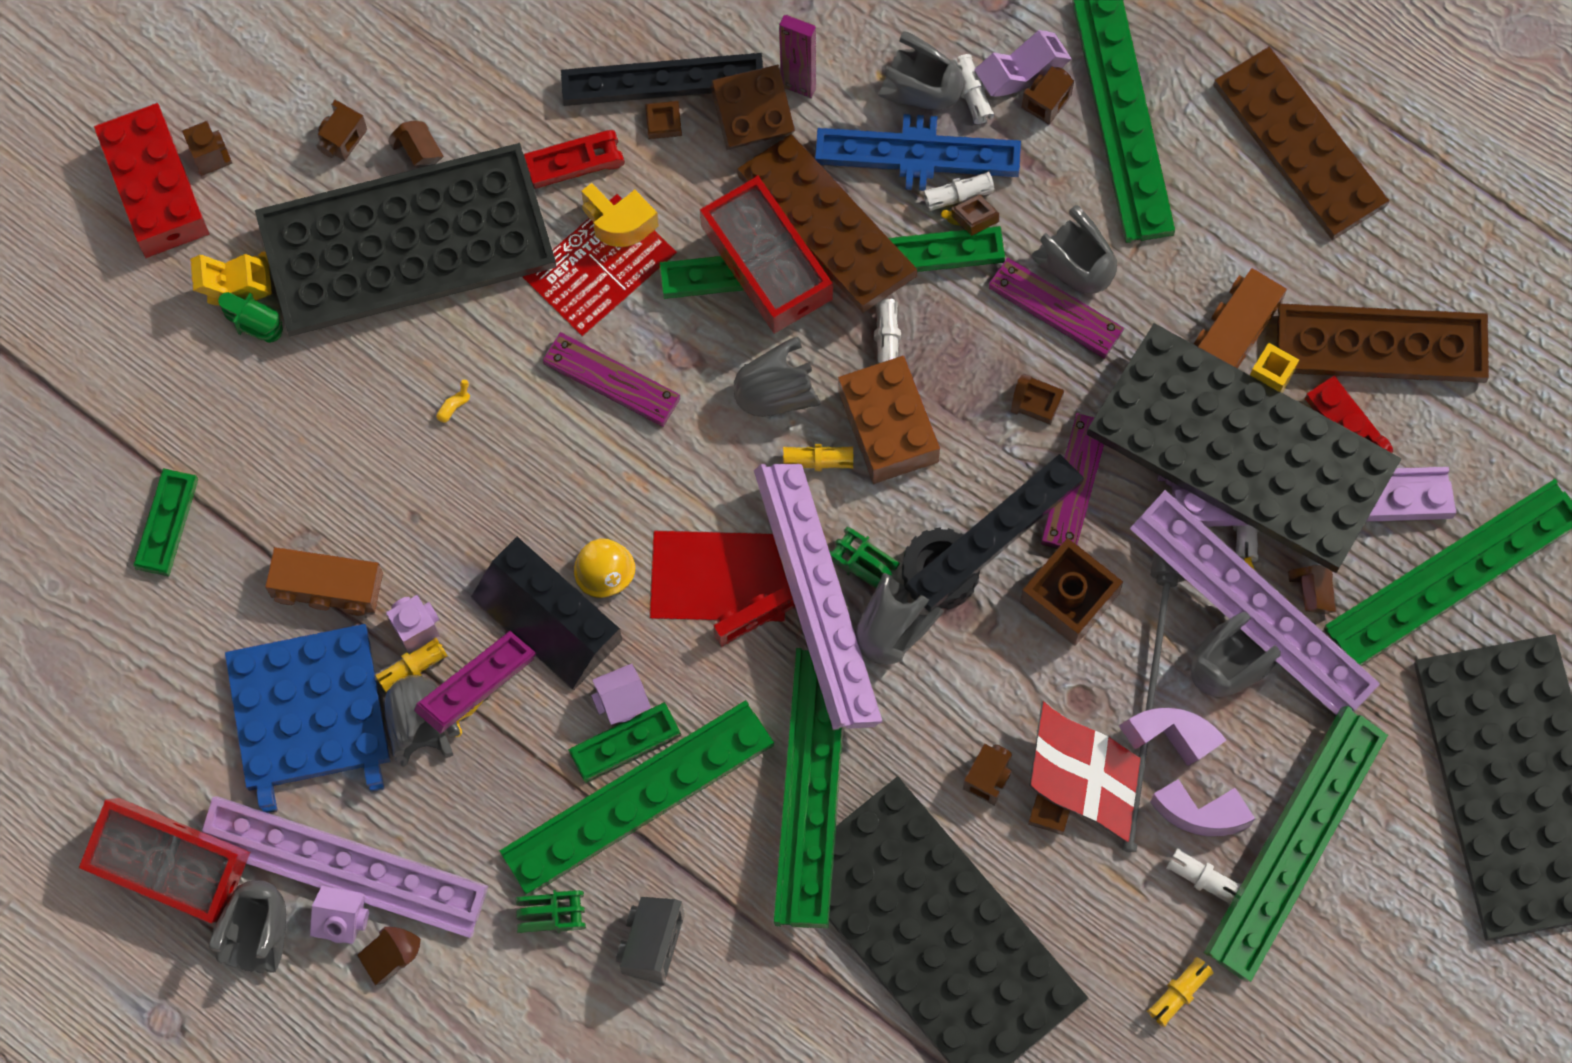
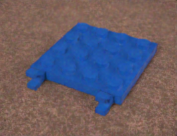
(307, 710)

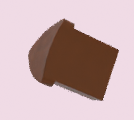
(417, 142)
(1036, 399)
(1317, 588)
(389, 953)

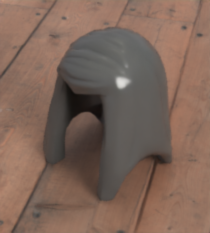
(922, 76)
(1078, 255)
(772, 386)
(891, 623)
(1230, 659)
(405, 726)
(251, 928)

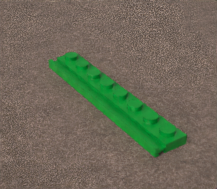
(1124, 120)
(1453, 574)
(636, 798)
(808, 805)
(1295, 844)

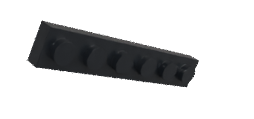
(651, 78)
(995, 532)

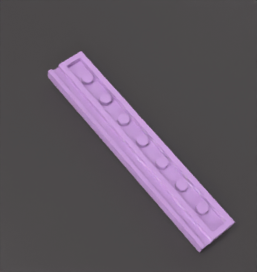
(1408, 496)
(1238, 588)
(817, 596)
(343, 864)

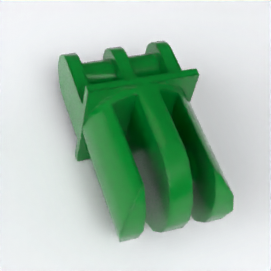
(251, 317)
(866, 562)
(550, 912)

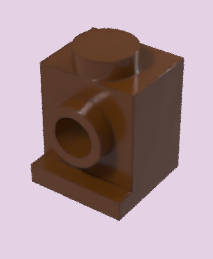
(1048, 94)
(340, 131)
(207, 148)
(988, 773)

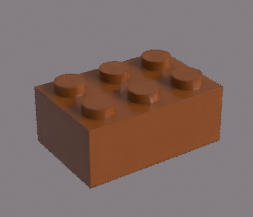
(888, 419)

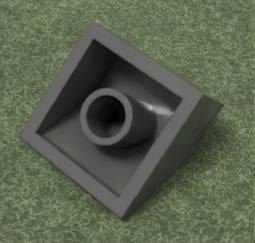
(652, 939)

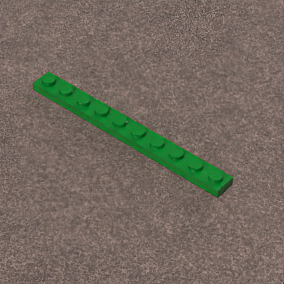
(924, 251)

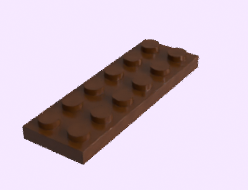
(1301, 143)
(831, 224)
(1385, 342)

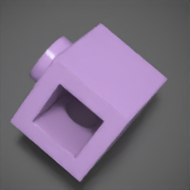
(413, 622)
(620, 695)
(338, 915)

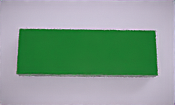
(165, 522)
(624, 742)

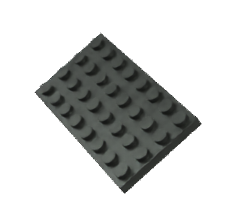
(404, 239)
(1244, 447)
(1507, 771)
(942, 934)

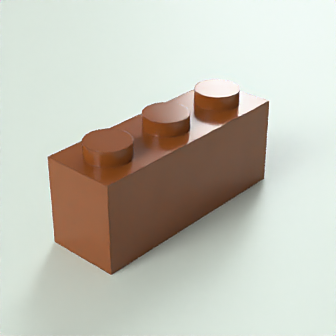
(1242, 318)
(324, 581)

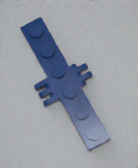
(918, 152)

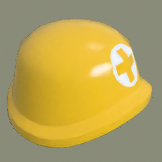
(604, 568)

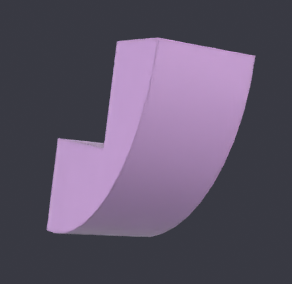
(1018, 71)
(1187, 732)
(1218, 818)

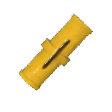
(819, 457)
(412, 663)
(1180, 991)

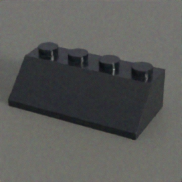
(546, 613)

